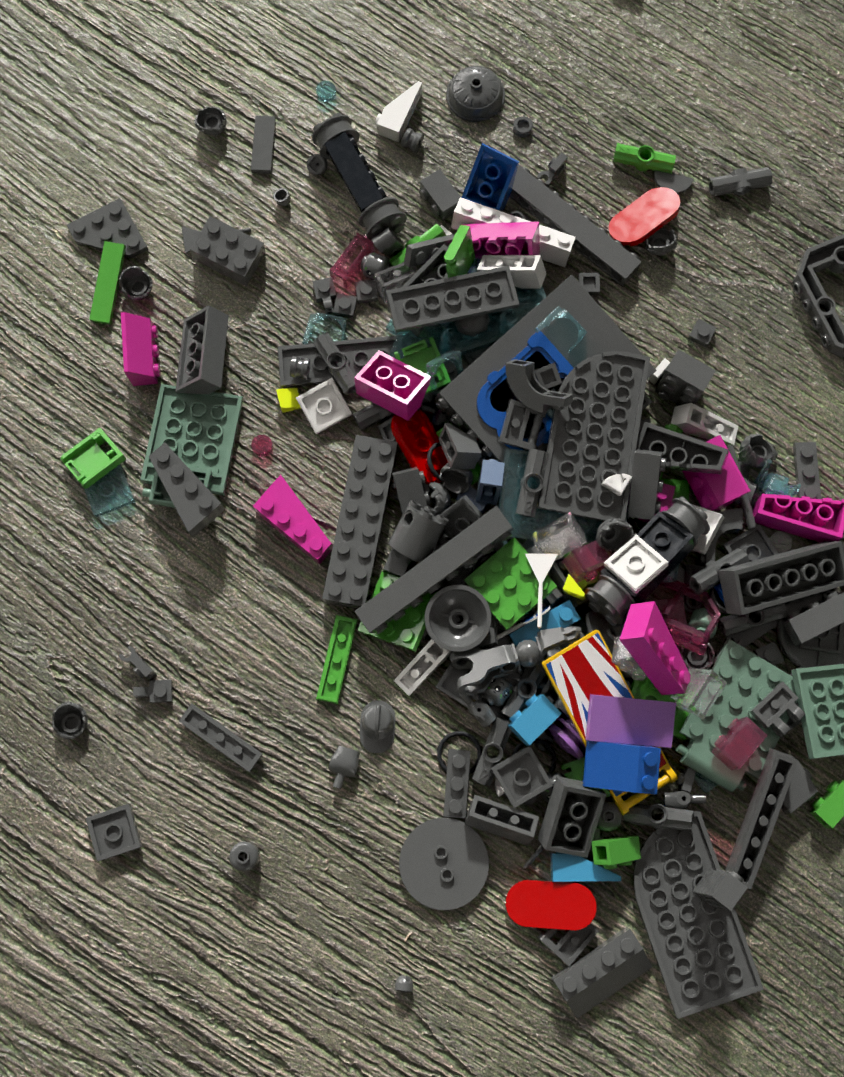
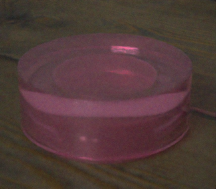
(262, 445)

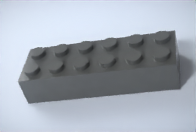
(782, 577)

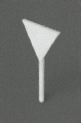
(541, 566)

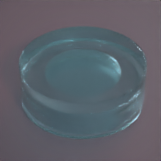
(326, 91)

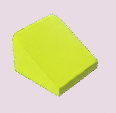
(288, 399)
(572, 589)

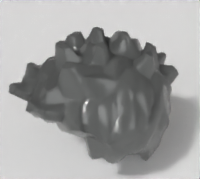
(755, 451)

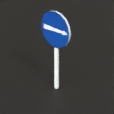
(528, 619)

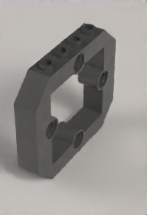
(813, 295)

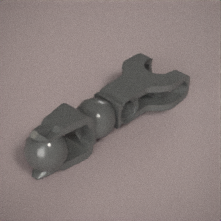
(506, 659)

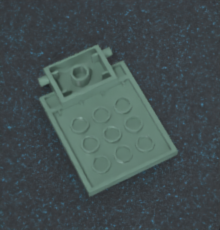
(199, 432)
(748, 682)
(822, 700)

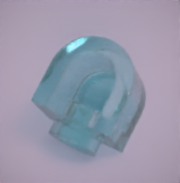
(776, 485)

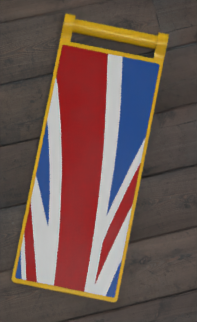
(587, 670)

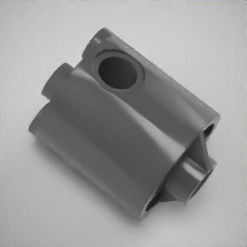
(417, 533)

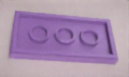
(630, 721)

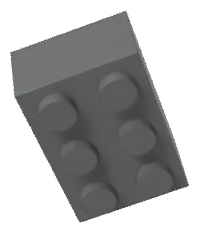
(228, 251)
(684, 379)
(571, 817)

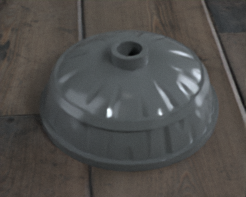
(472, 101)
(441, 616)

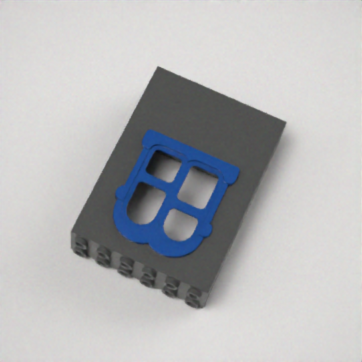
(469, 394)

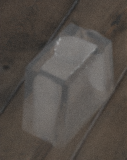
(700, 693)

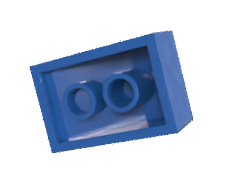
(491, 178)
(622, 767)

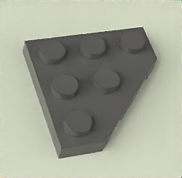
(108, 224)

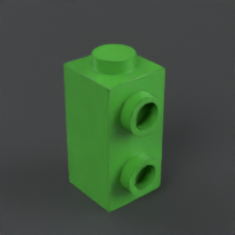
(830, 808)
(615, 851)

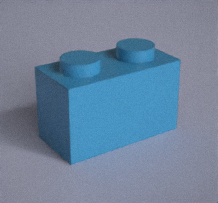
(533, 719)

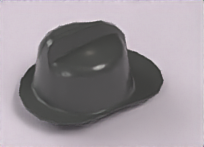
(377, 726)

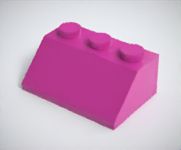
(140, 349)
(392, 385)
(718, 490)

